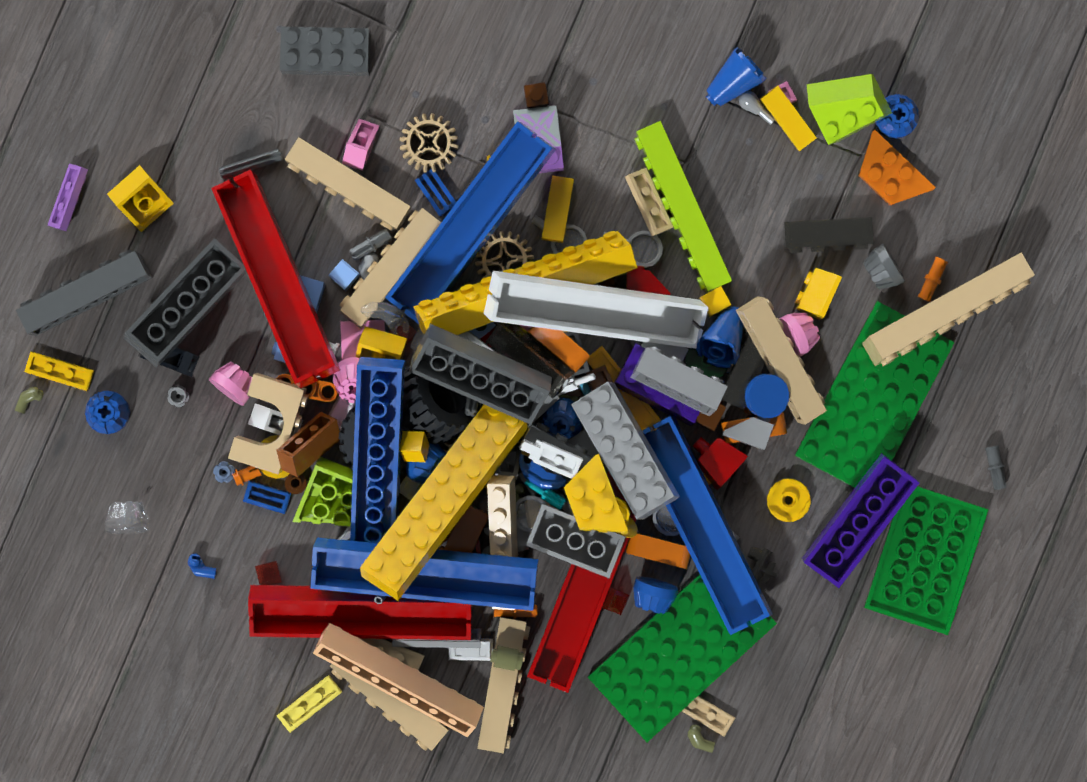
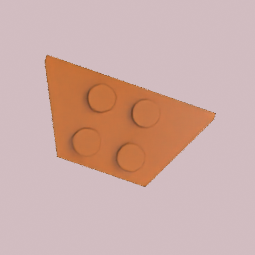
(891, 173)

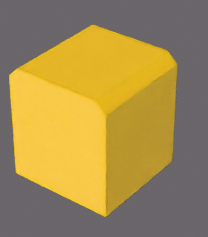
(716, 301)
(414, 446)

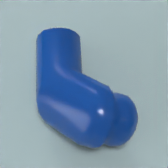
(198, 567)

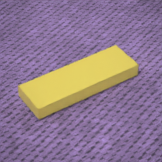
(309, 703)

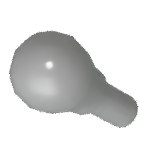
(751, 103)

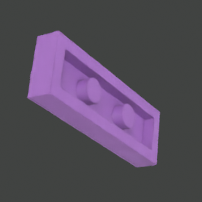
(67, 197)

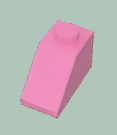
(360, 144)

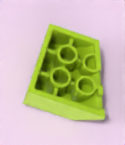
(846, 105)
(327, 495)

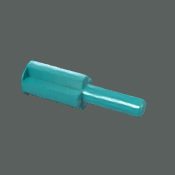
(548, 495)

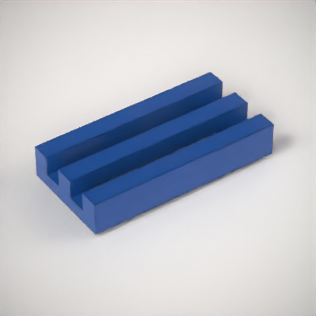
(425, 176)
(285, 502)

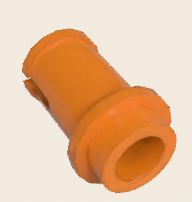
(246, 474)

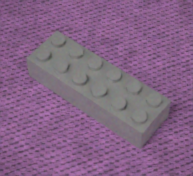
(625, 450)

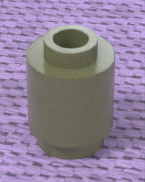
(507, 658)

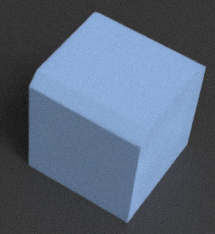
(344, 275)

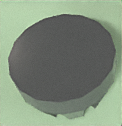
(883, 268)

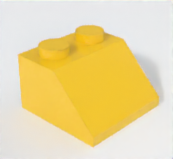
(140, 198)
(818, 293)
(380, 344)

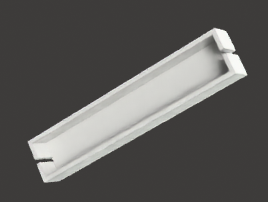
(594, 309)

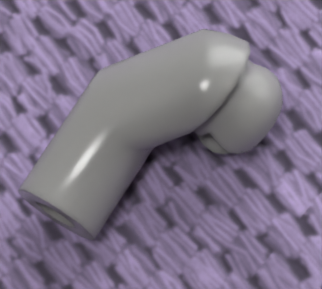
(365, 263)

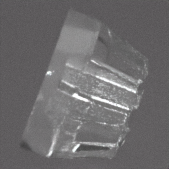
(126, 518)

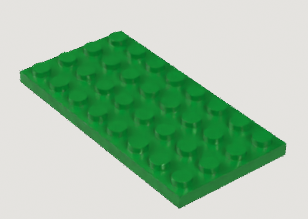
(871, 404)
(672, 660)

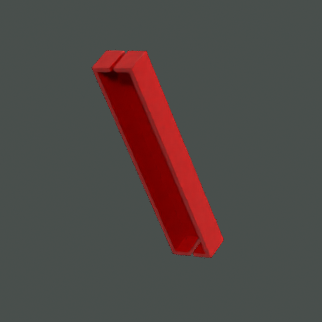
(276, 279)
(307, 613)
(572, 620)

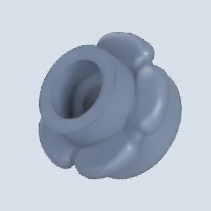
(224, 477)

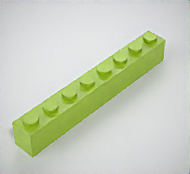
(683, 207)

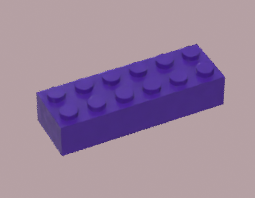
(860, 520)

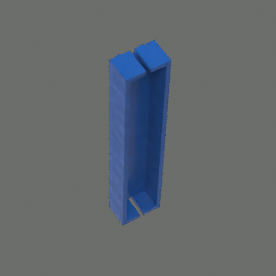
(472, 219)
(707, 531)
(444, 578)

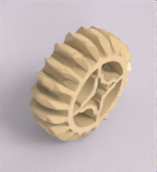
(415, 129)
(502, 242)

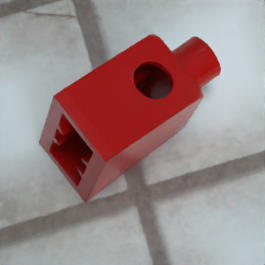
(718, 460)

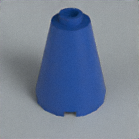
(734, 78)
(722, 339)

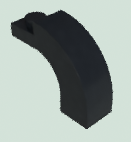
(180, 361)

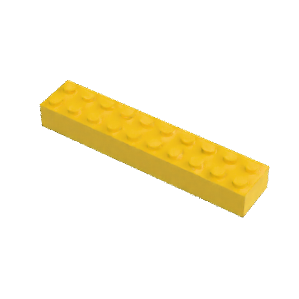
(585, 263)
(442, 501)

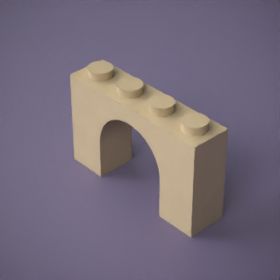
(289, 401)

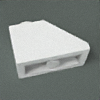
(268, 419)

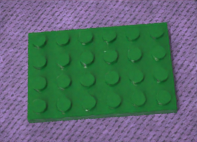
(926, 560)

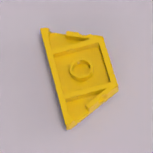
(594, 500)

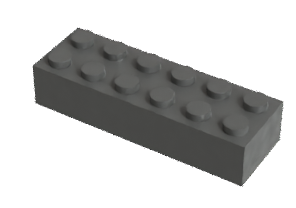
(83, 293)
(185, 303)
(480, 374)

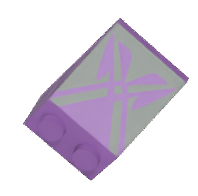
(545, 124)

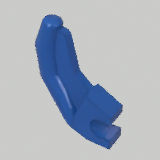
(537, 475)

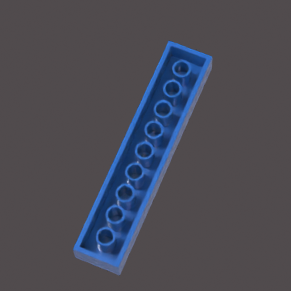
(377, 447)

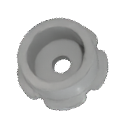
(178, 402)

